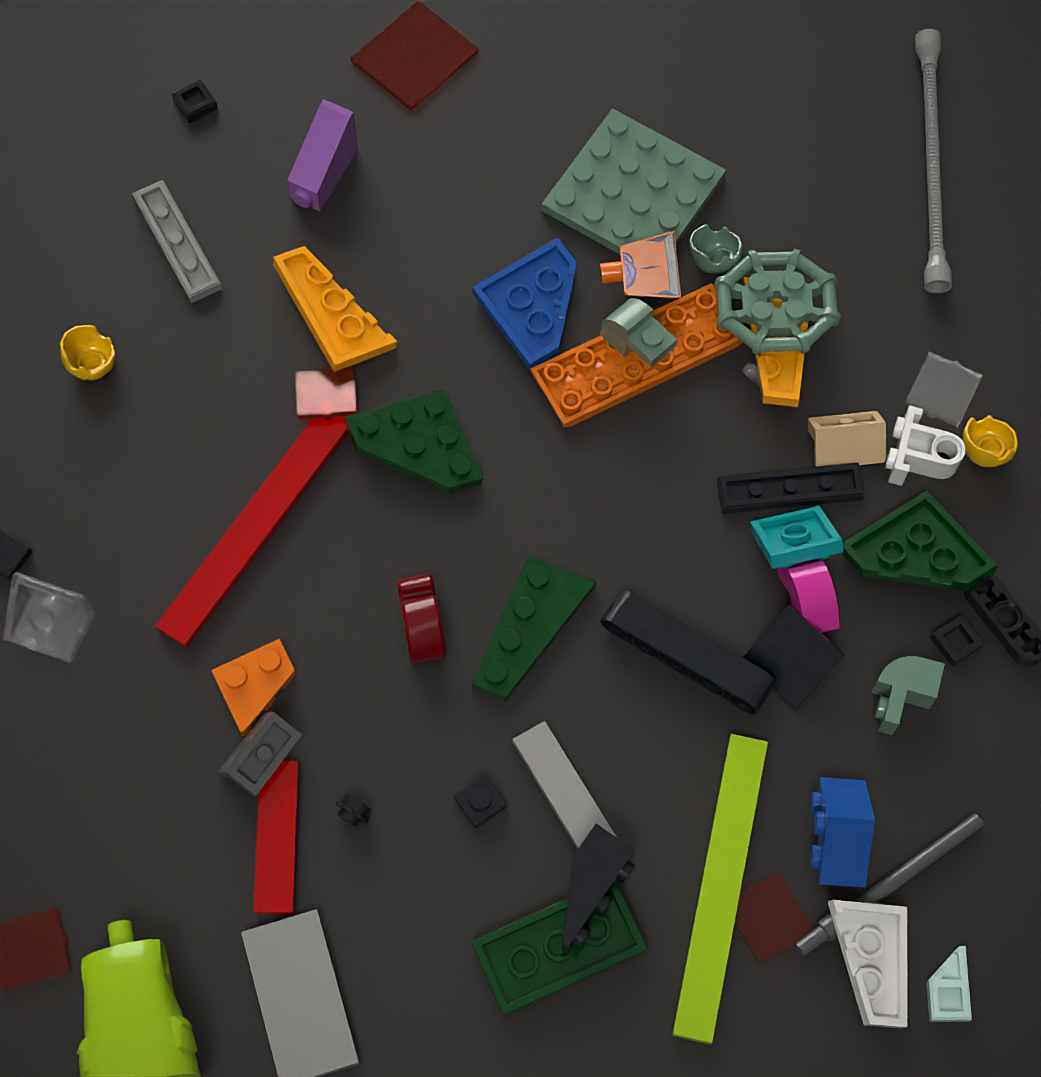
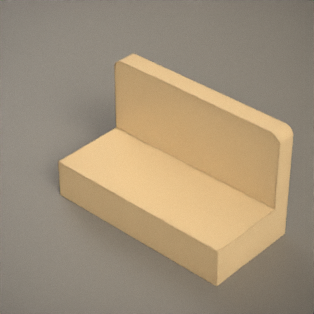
(848, 438)

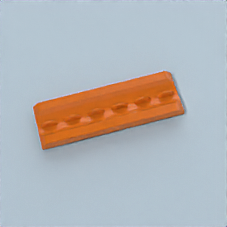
(599, 377)

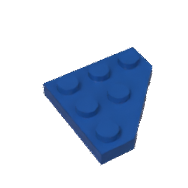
(531, 301)

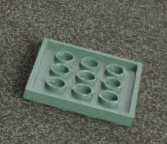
(632, 185)

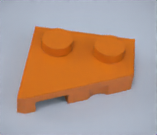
(253, 682)

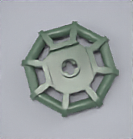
(782, 285)

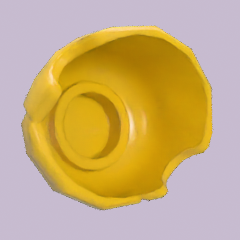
(87, 352)
(989, 442)

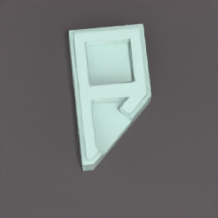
(949, 990)

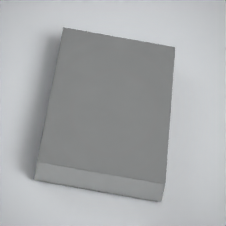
(300, 997)

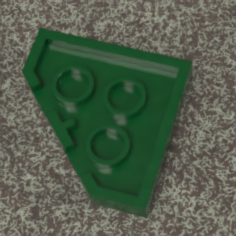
(418, 440)
(920, 547)

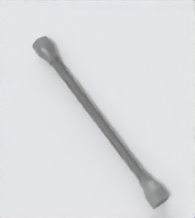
(937, 271)

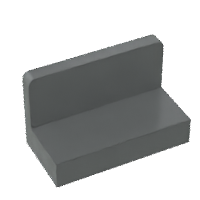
(260, 752)

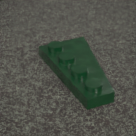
(534, 614)

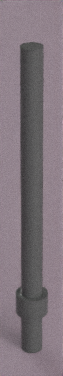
(825, 927)

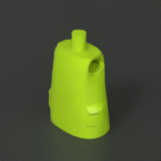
(132, 1012)

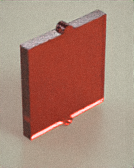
(325, 394)
(770, 918)
(32, 949)

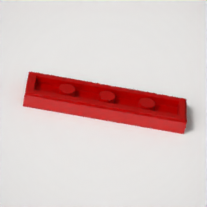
(277, 842)

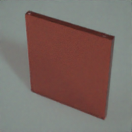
(414, 55)

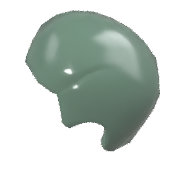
(715, 250)

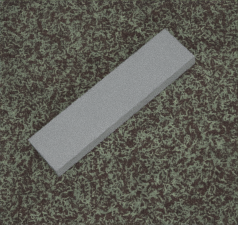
(177, 241)
(559, 783)

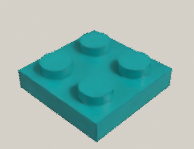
(796, 537)

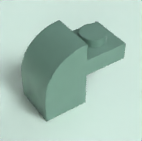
(636, 330)
(908, 681)

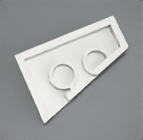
(876, 958)

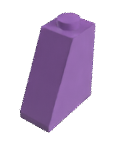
(323, 156)

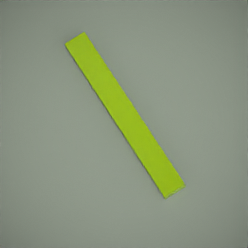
(720, 890)

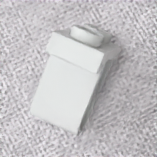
(919, 447)

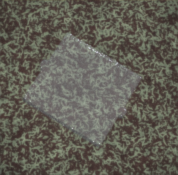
(943, 389)

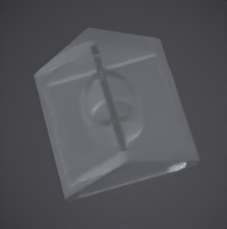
(46, 617)

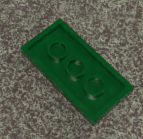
(527, 957)

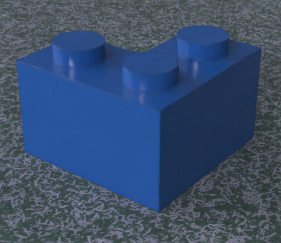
(844, 831)

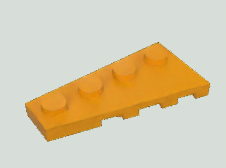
(333, 317)
(779, 371)

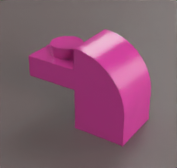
(812, 593)

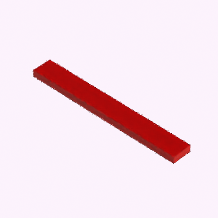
(251, 530)

